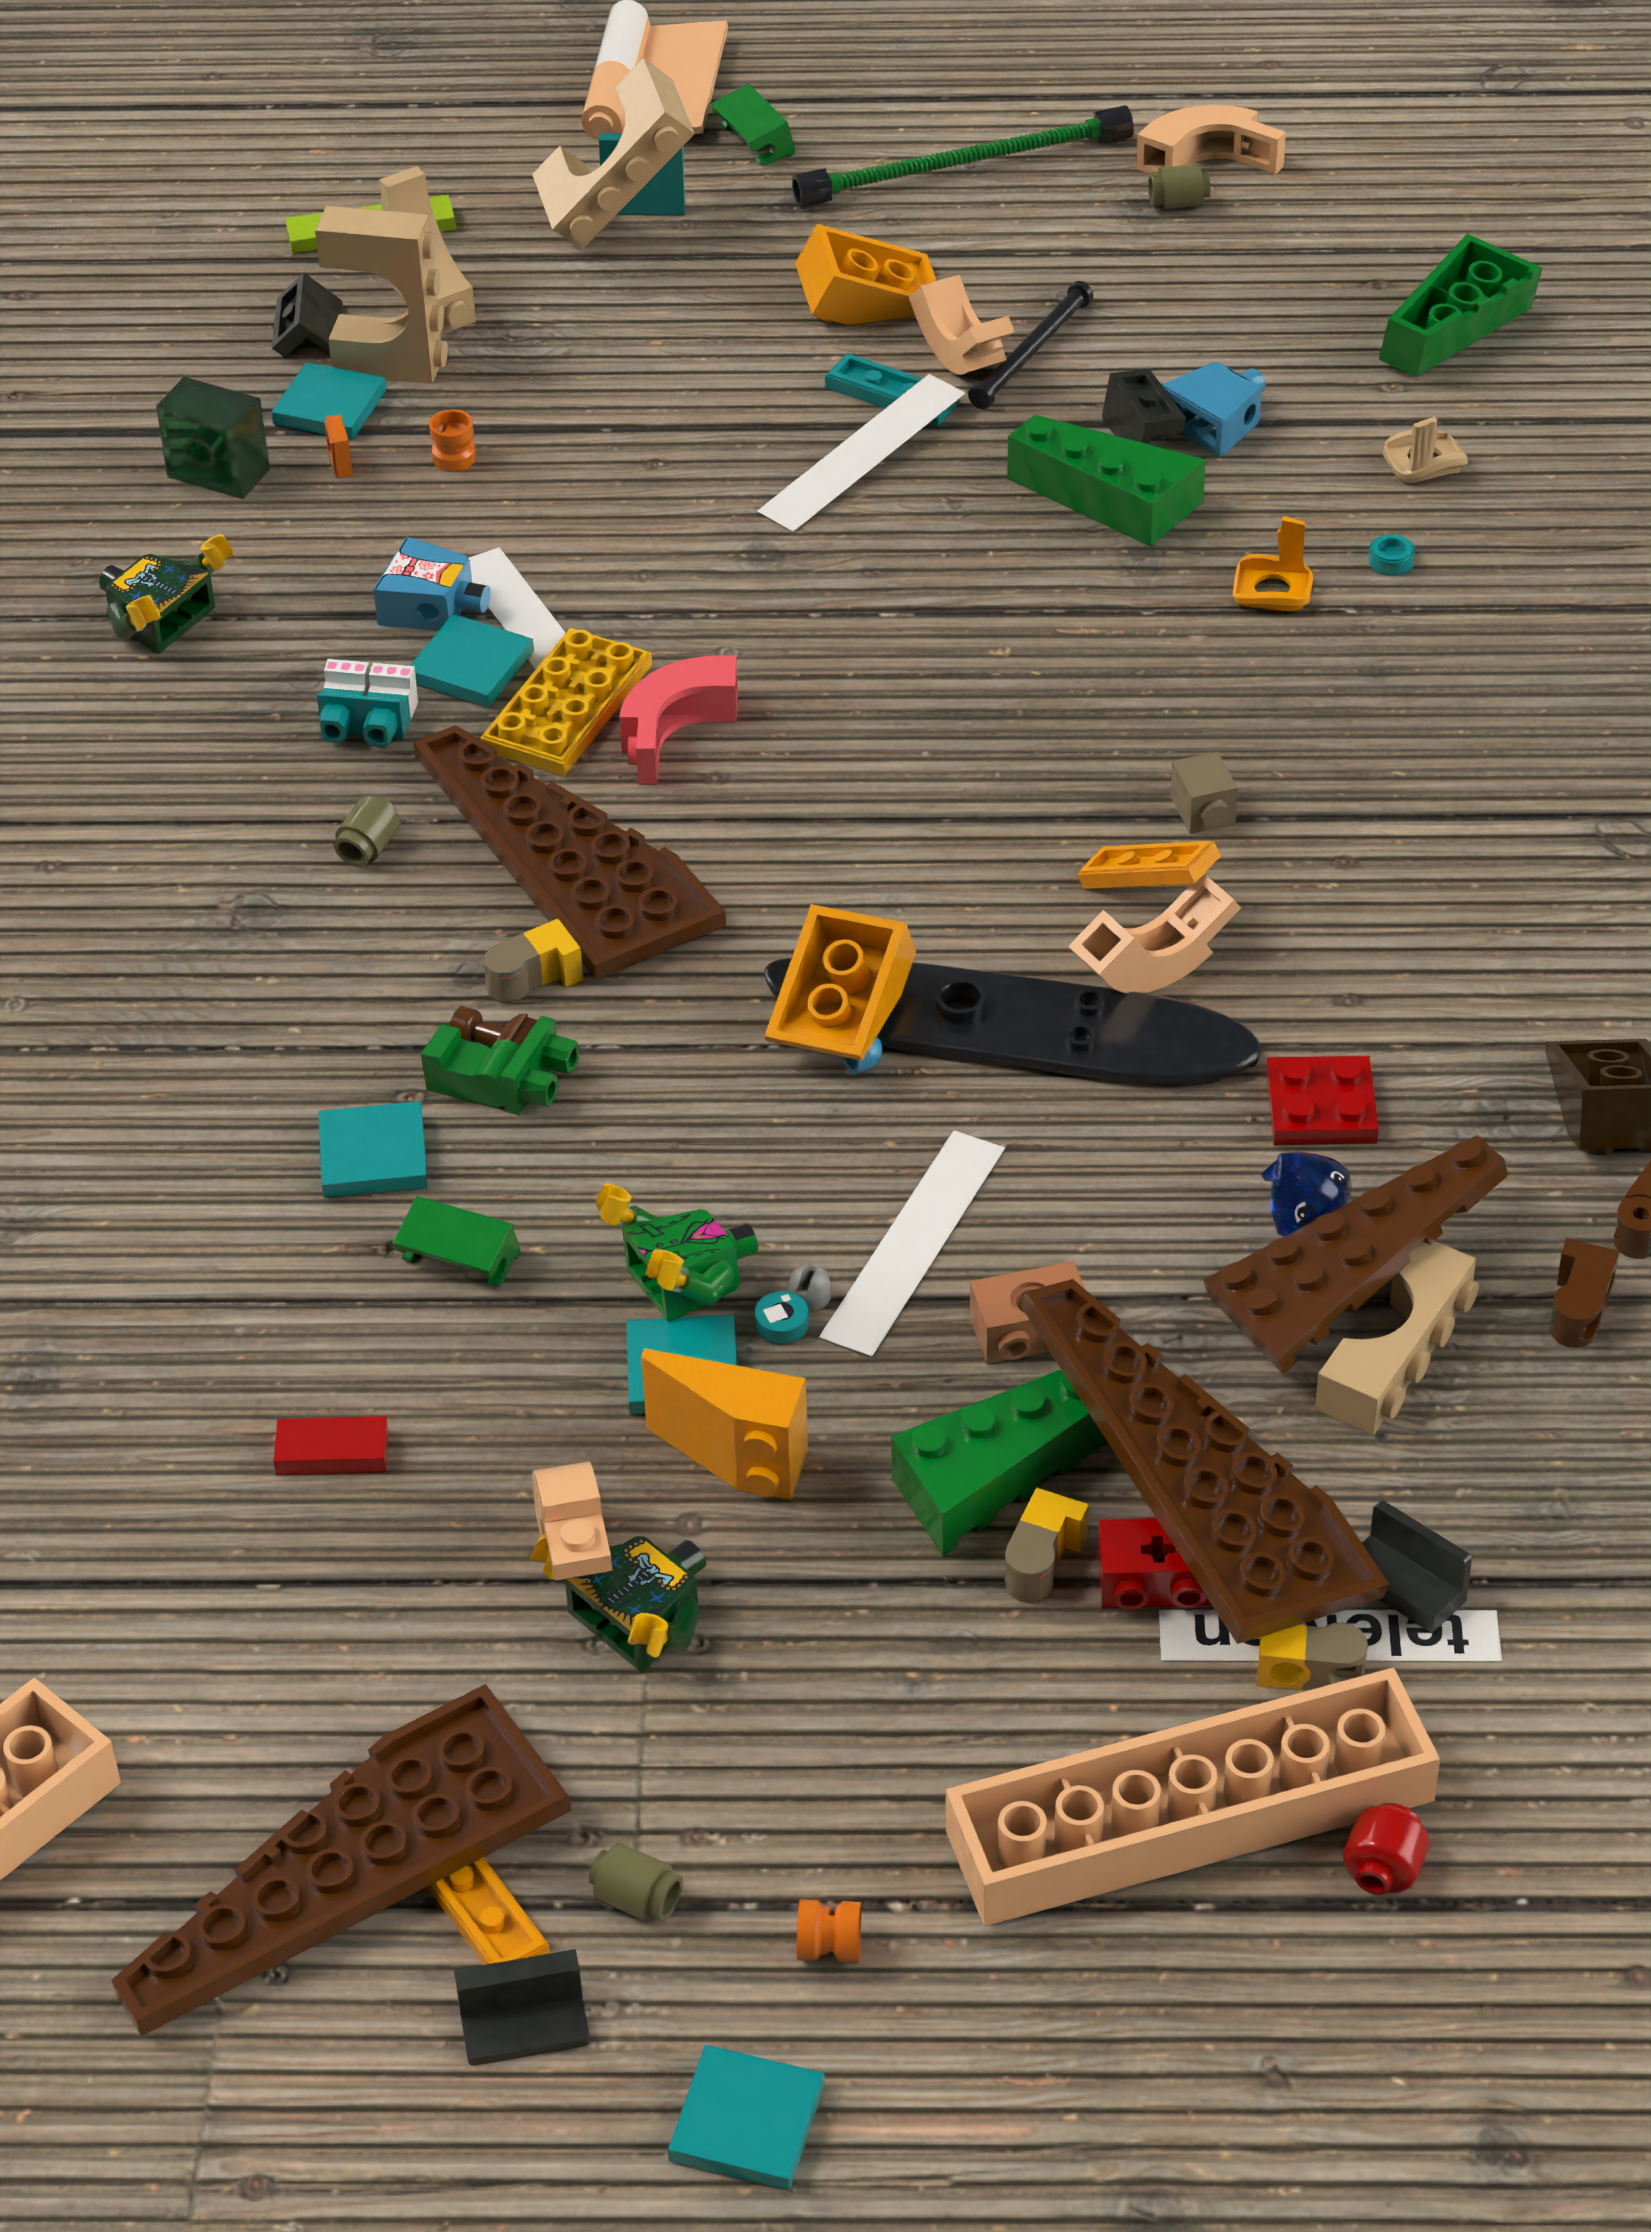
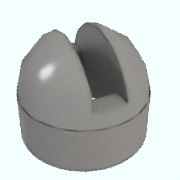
(819, 1288)

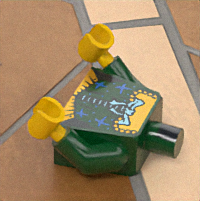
(162, 596)
(642, 1603)

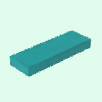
(874, 383)

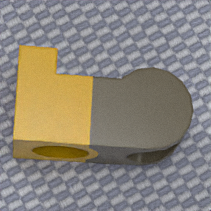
(532, 962)
(1042, 1534)
(1311, 1656)

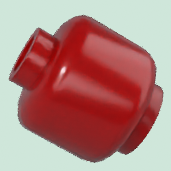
(1386, 1847)

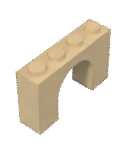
(654, 130)
(403, 253)

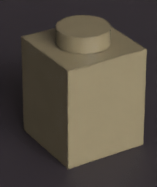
(1204, 792)

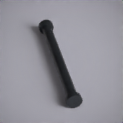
(983, 394)

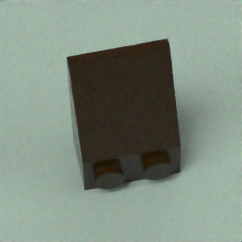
(1604, 1092)

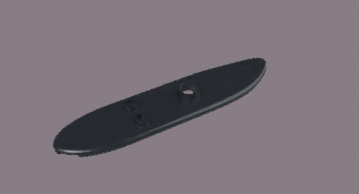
(1059, 1027)

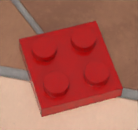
(1322, 1100)

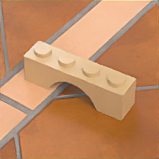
(1370, 1376)

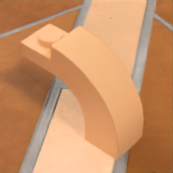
(1207, 134)
(954, 329)
(1162, 949)
(572, 1520)

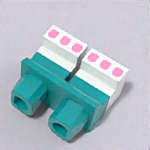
(366, 701)

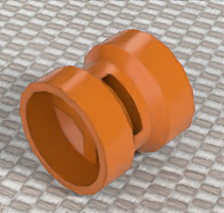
(452, 439)
(828, 1931)

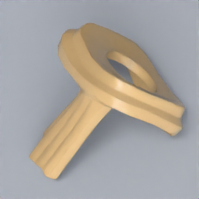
(1422, 443)

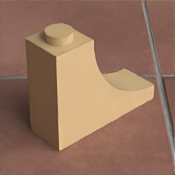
(409, 193)

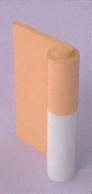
(681, 51)

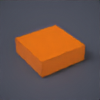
(338, 446)

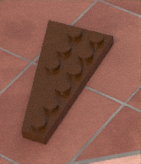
(1345, 1256)

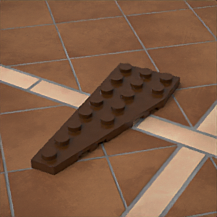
(574, 864)
(1236, 1515)
(401, 1821)

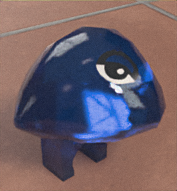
(1305, 1189)

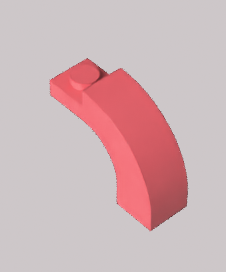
(673, 698)

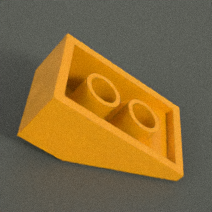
(859, 277)
(841, 982)
(729, 1419)

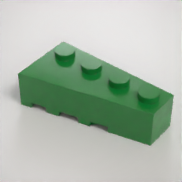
(1458, 304)
(1106, 476)
(990, 1454)

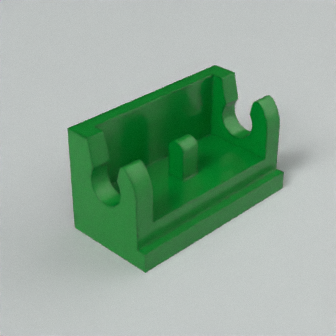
(755, 123)
(458, 1239)

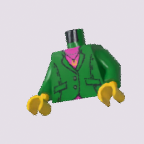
(678, 1257)

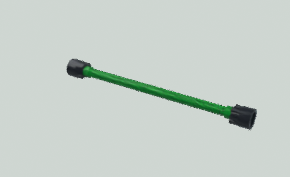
(818, 185)

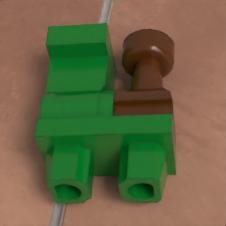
(508, 1072)

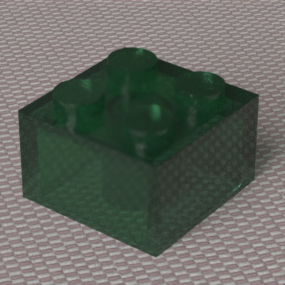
(213, 437)

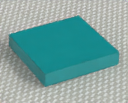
(664, 191)
(326, 392)
(471, 660)
(372, 1149)
(695, 1337)
(746, 2117)

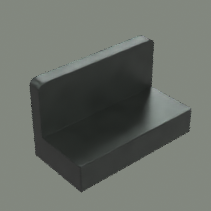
(303, 313)
(1140, 407)
(1423, 1569)
(522, 2007)

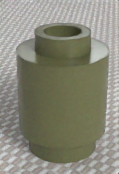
(1178, 187)
(366, 830)
(635, 1883)

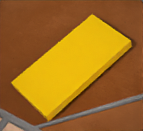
(567, 701)

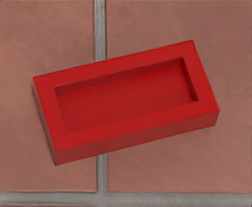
(331, 1445)

